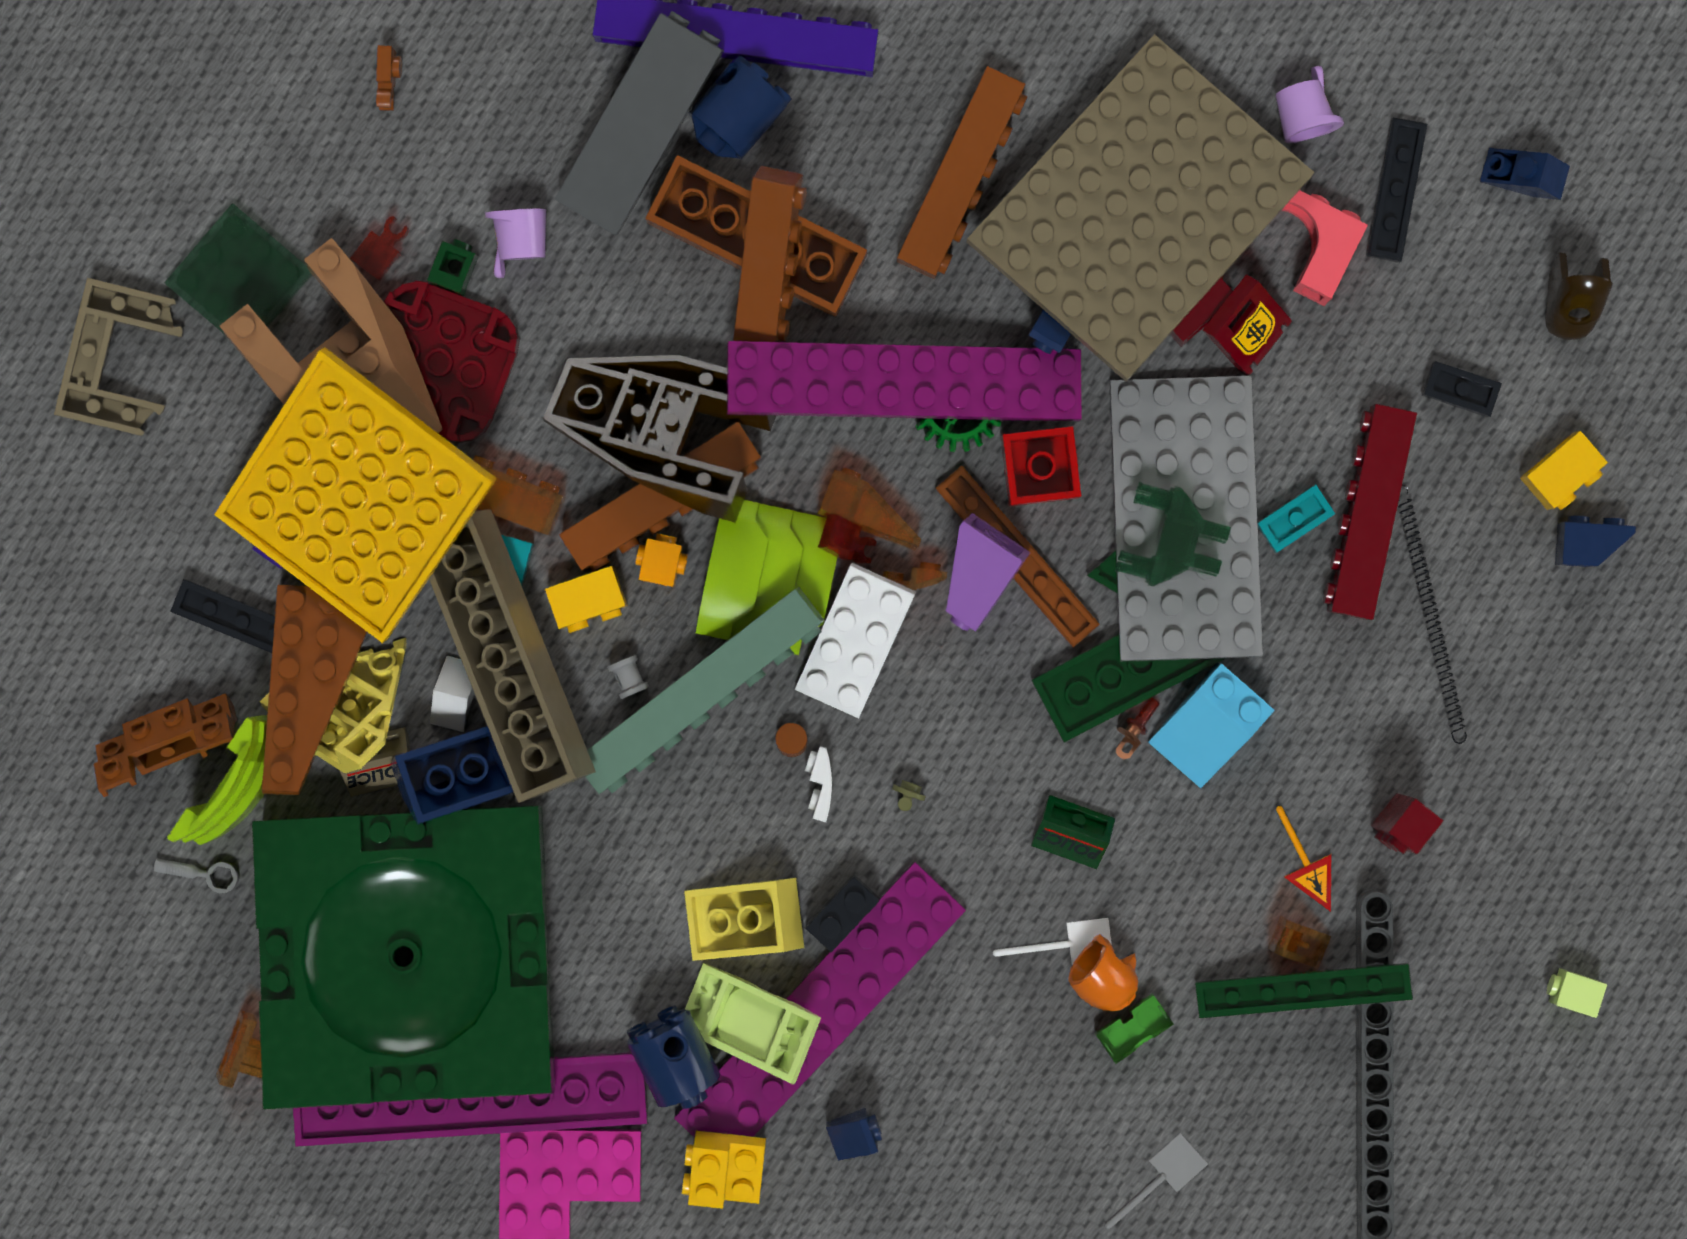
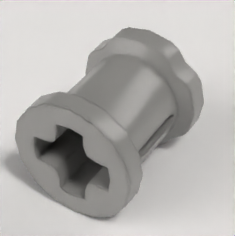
(628, 676)

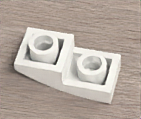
(821, 773)

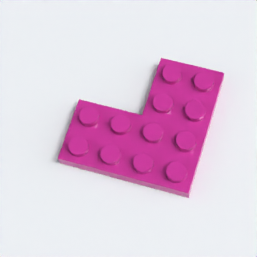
(554, 1167)

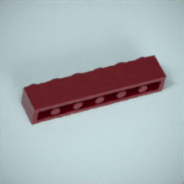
(1371, 511)

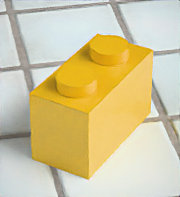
(1564, 471)
(586, 598)

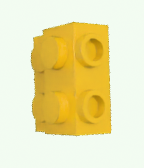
(723, 1169)

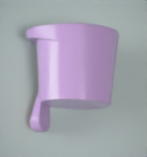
(1306, 110)
(518, 235)

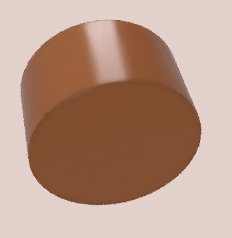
(791, 740)

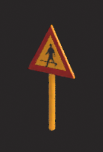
(1313, 877)

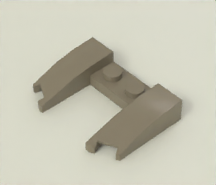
(99, 310)

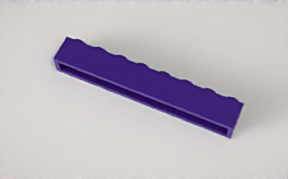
(751, 34)

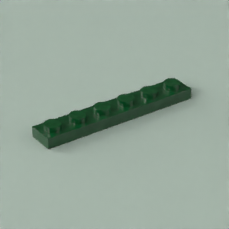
(1304, 990)

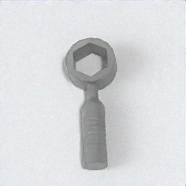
(192, 871)

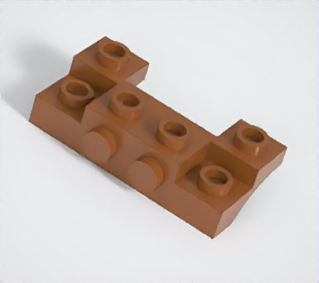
(163, 740)

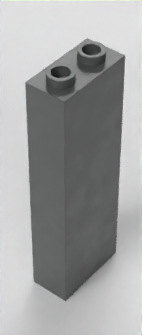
(640, 122)

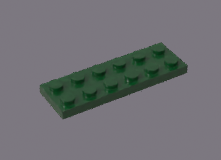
(1101, 686)

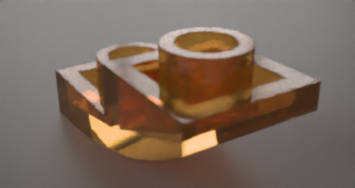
(922, 577)

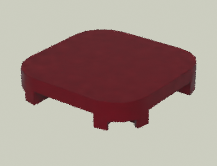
(461, 354)

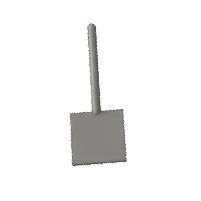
(1176, 1164)

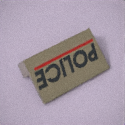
(378, 771)

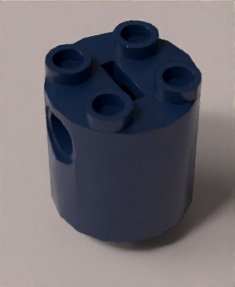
(737, 109)
(679, 1069)

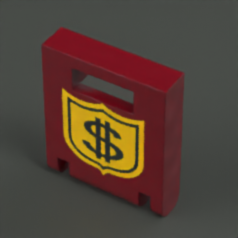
(1254, 331)

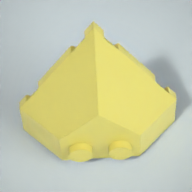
(364, 710)

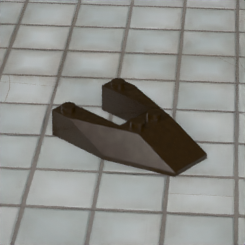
(639, 416)

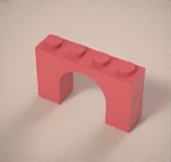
(1333, 243)

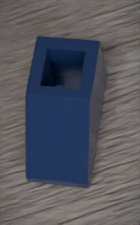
(1525, 172)
(1049, 334)
(1588, 543)
(854, 1134)

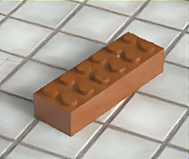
(714, 216)

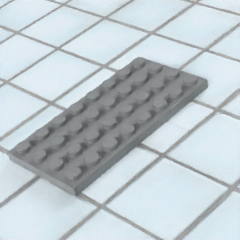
(1202, 440)

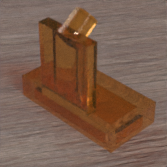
(241, 1052)

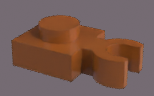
(388, 69)

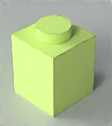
(1576, 992)

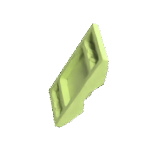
(752, 1022)

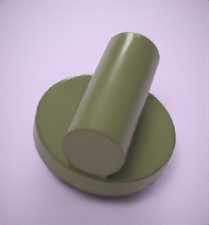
(908, 790)

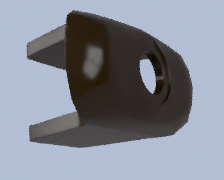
(1575, 292)

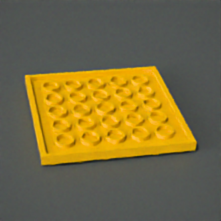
(354, 495)

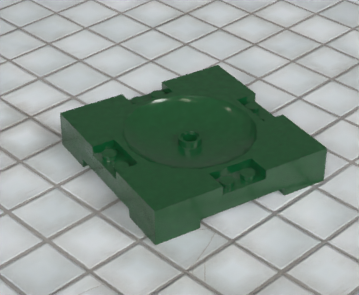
(339, 1006)

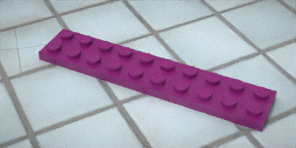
(903, 381)
(841, 992)
(587, 1094)

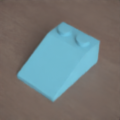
(1211, 725)

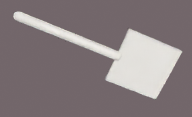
(1079, 936)

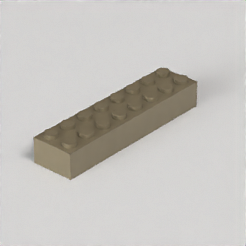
(508, 662)

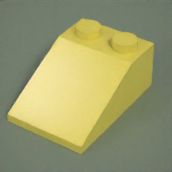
(744, 919)

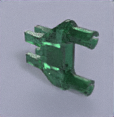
(1177, 540)

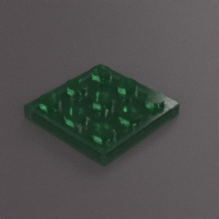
(238, 267)

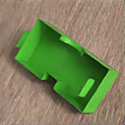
(1125, 1037)

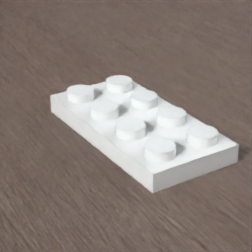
(855, 640)

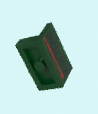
(1073, 832)

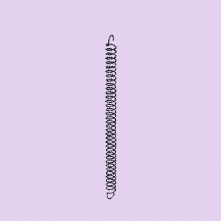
(1436, 616)

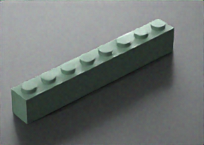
(701, 689)

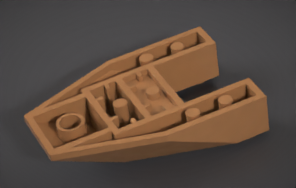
(369, 343)

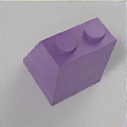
(981, 571)

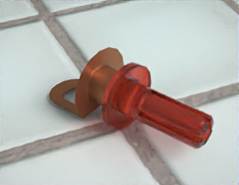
(1136, 727)

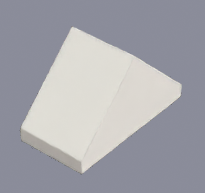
(452, 696)

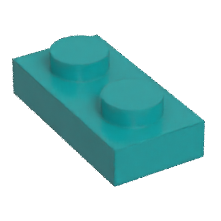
(1295, 518)

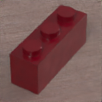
(1405, 824)

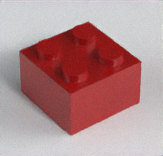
(1040, 466)

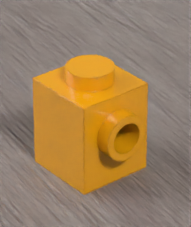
(661, 560)

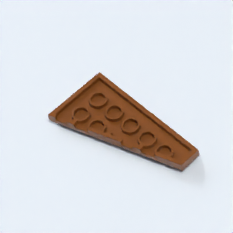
(309, 670)

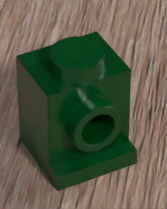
(440, 272)

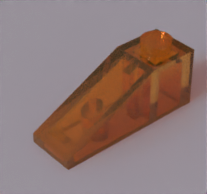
(864, 506)

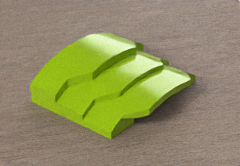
(760, 564)
(235, 795)

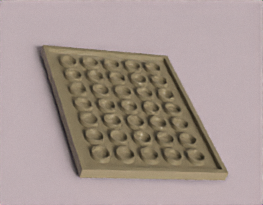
(1140, 207)

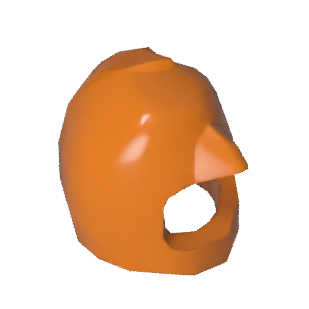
(1104, 978)

